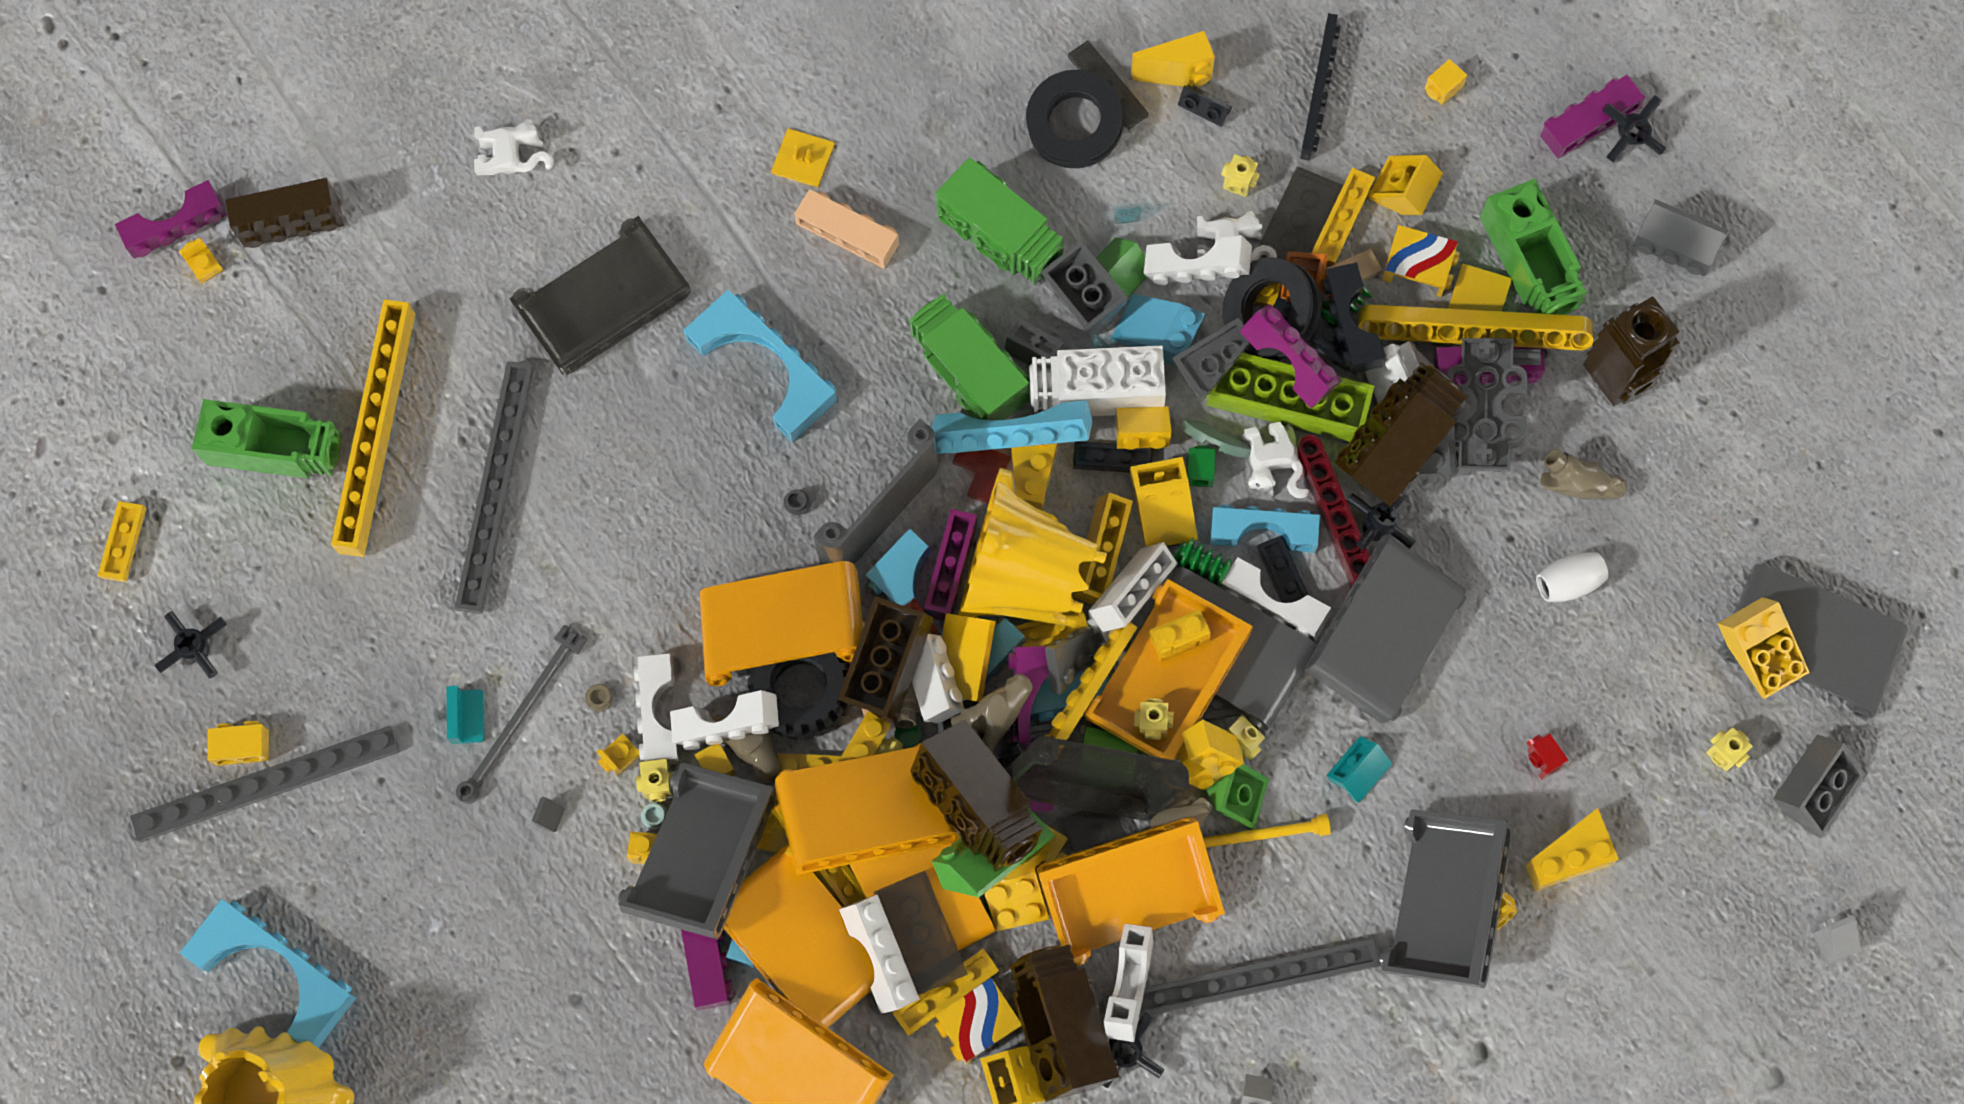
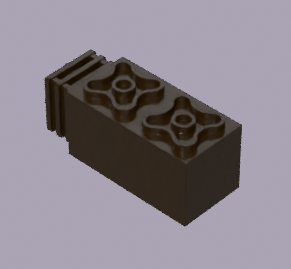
(1632, 351)
(1402, 432)
(976, 795)
(1061, 1023)

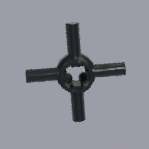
(1627, 122)
(1379, 521)
(186, 637)
(1138, 1057)

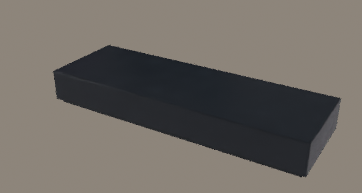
(1108, 458)
(1282, 570)

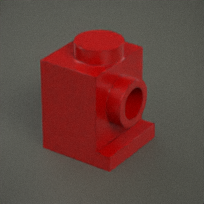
(1546, 755)

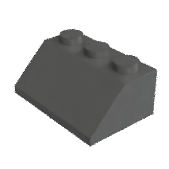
(1680, 238)
(1085, 288)
(1819, 785)

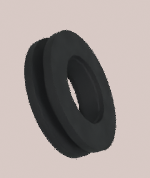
(1074, 85)
(1263, 272)

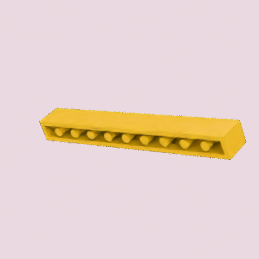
(373, 428)

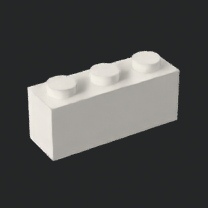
(936, 683)

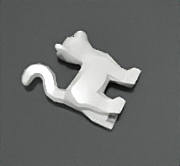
(505, 150)
(1246, 226)
(1274, 456)

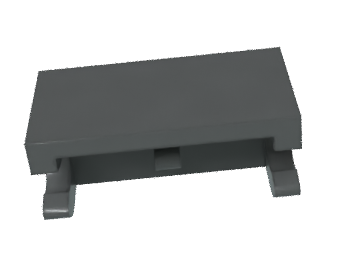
(1029, 341)

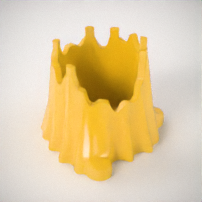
(1025, 562)
(266, 1071)

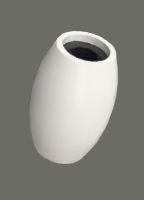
(1572, 577)

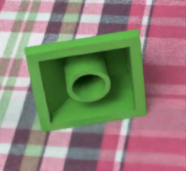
(1239, 795)

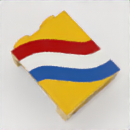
(1421, 258)
(977, 1021)

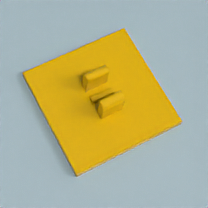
(802, 157)

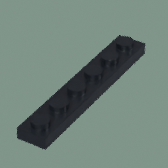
(1319, 96)

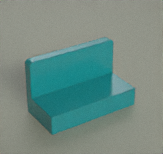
(465, 715)
(1360, 768)

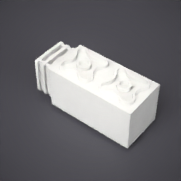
(1101, 376)

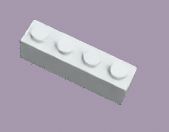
(1133, 587)

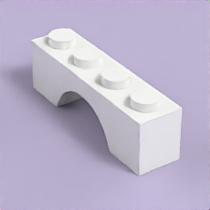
(1227, 258)
(1304, 616)
(654, 677)
(752, 714)
(870, 926)
(1133, 967)

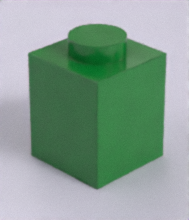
(1201, 466)

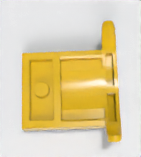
(1019, 896)

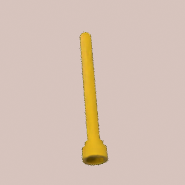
(1318, 825)

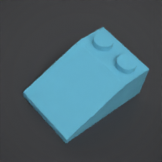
(1158, 323)

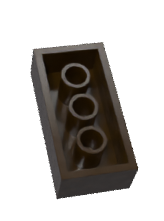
(285, 213)
(885, 658)

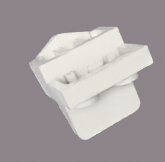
(1397, 364)

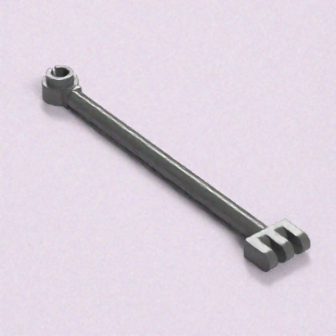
(566, 645)

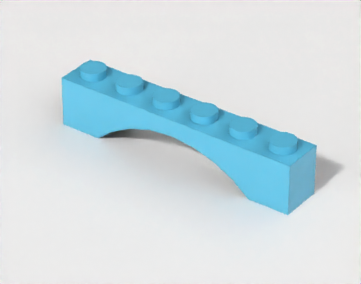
(1055, 425)

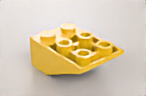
(1163, 502)
(1764, 646)
(1012, 1077)

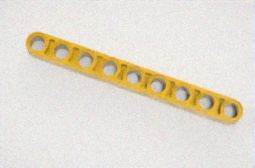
(1452, 325)

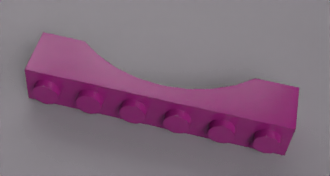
(1033, 664)

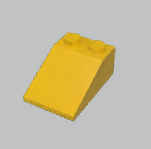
(1175, 62)

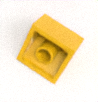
(1406, 184)

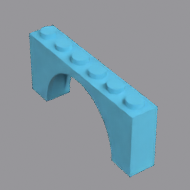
(730, 322)
(897, 578)
(320, 998)

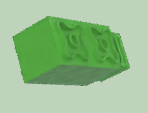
(997, 221)
(1533, 249)
(969, 361)
(265, 440)

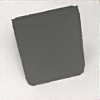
(548, 814)

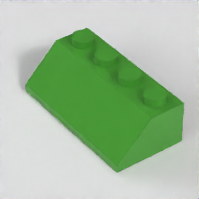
(971, 874)

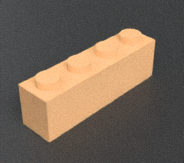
(847, 228)

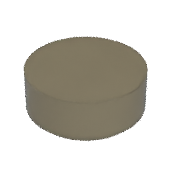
(599, 698)

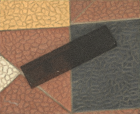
(1087, 58)

